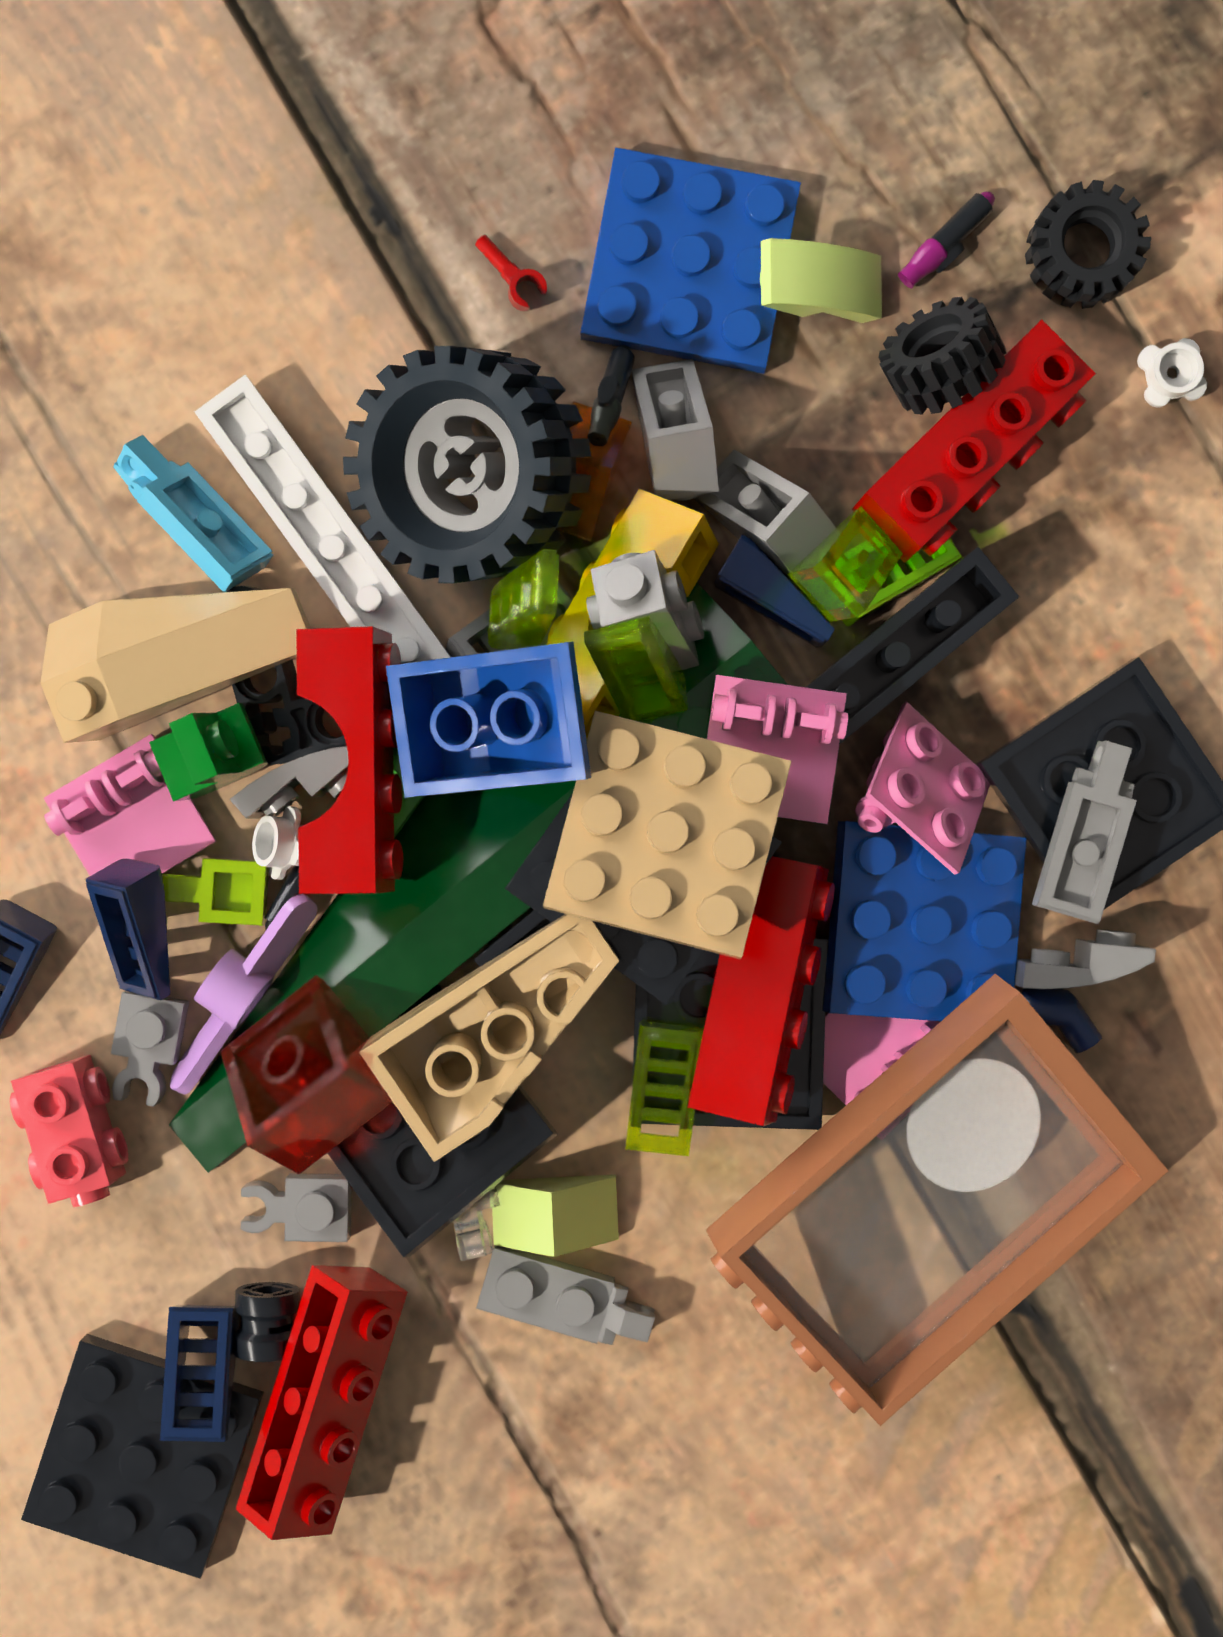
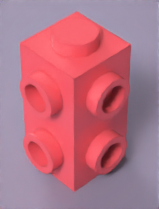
(69, 1131)

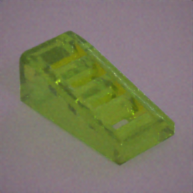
(524, 603)
(638, 669)
(672, 1037)

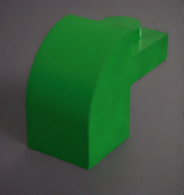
(208, 752)

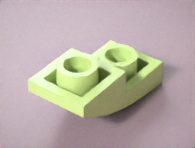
(820, 278)

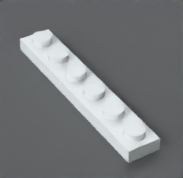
(314, 520)

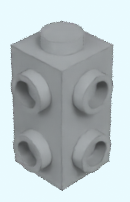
(641, 587)

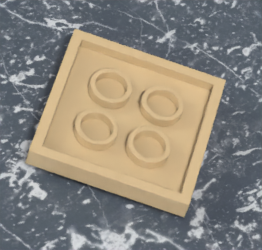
(668, 835)

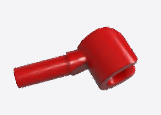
(510, 272)

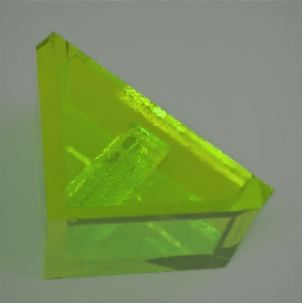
(847, 567)

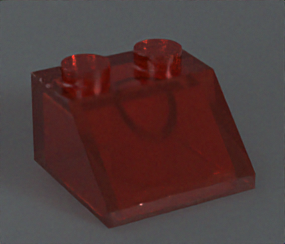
(302, 1078)

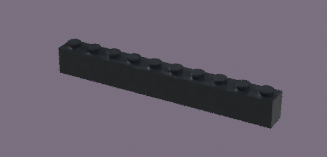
(884, 662)

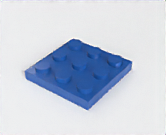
(685, 260)
(913, 933)

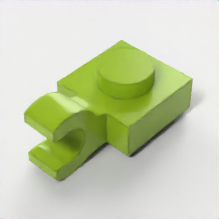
(225, 891)

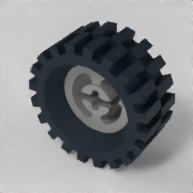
(423, 436)

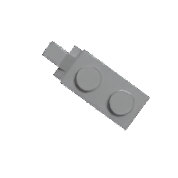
(1088, 836)
(561, 1298)

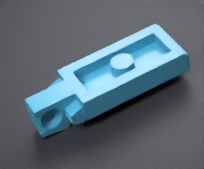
(192, 514)

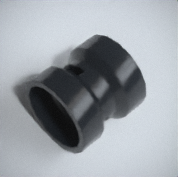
(265, 1320)

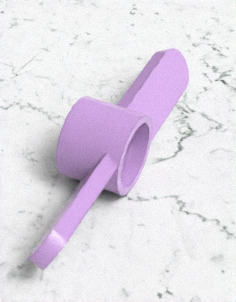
(238, 986)

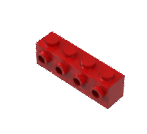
(974, 440)
(758, 999)
(321, 1401)

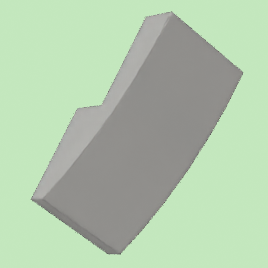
(275, 791)
(1094, 962)

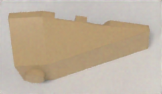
(158, 653)
(479, 1038)

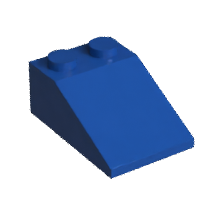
(489, 720)

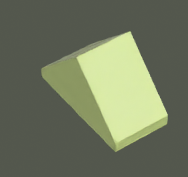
(556, 1214)

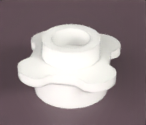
(1187, 361)
(277, 842)

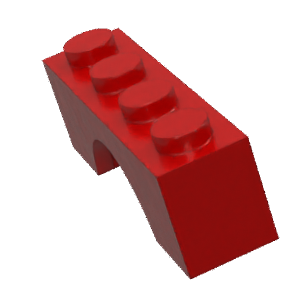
(353, 841)

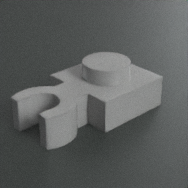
(149, 1035)
(311, 1207)

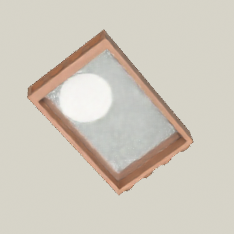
(934, 1201)

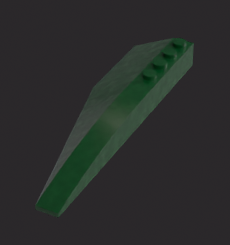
(451, 894)

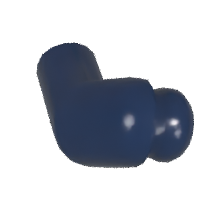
(1062, 1009)

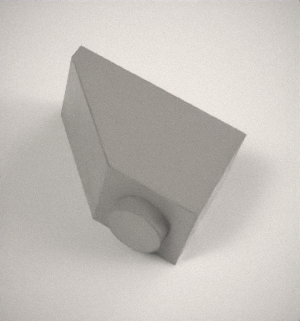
(676, 430)
(768, 510)

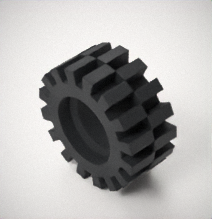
(1109, 215)
(943, 355)

